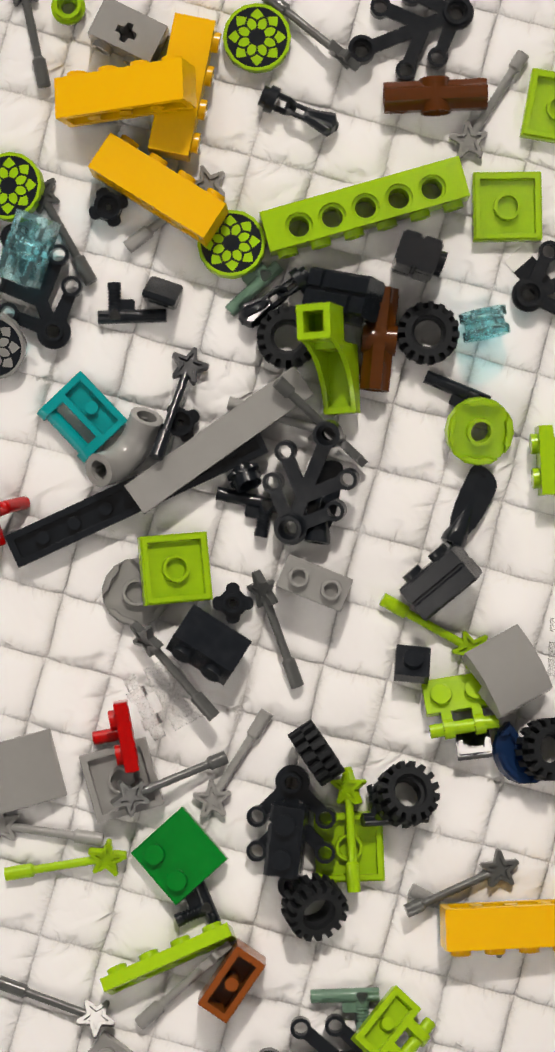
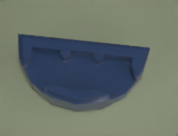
(505, 756)

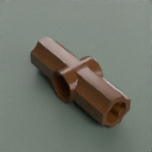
(435, 95)
(379, 345)

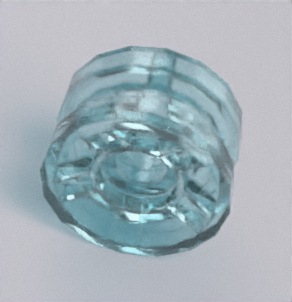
(484, 323)

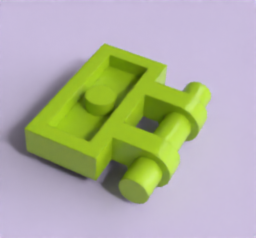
(456, 695)
(388, 1021)

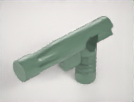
(254, 286)
(349, 1000)

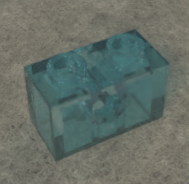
(28, 249)

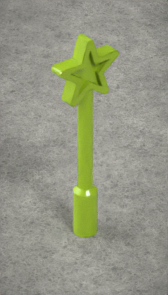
(403, 610)
(350, 795)
(101, 858)

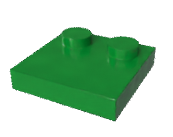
(179, 855)

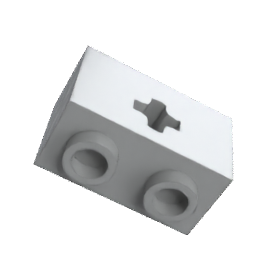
(117, 19)
(314, 582)

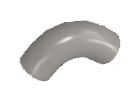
(128, 450)

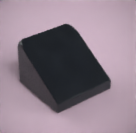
(162, 292)

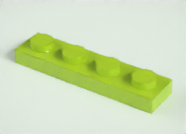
(154, 962)

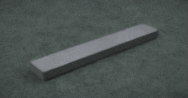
(215, 442)

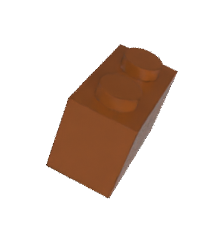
(232, 980)

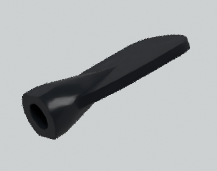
(470, 505)
(320, 533)

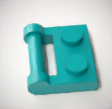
(91, 409)

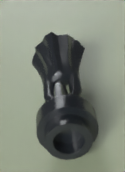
(322, 121)
(253, 311)

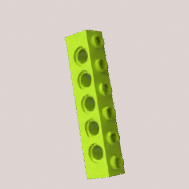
(445, 174)

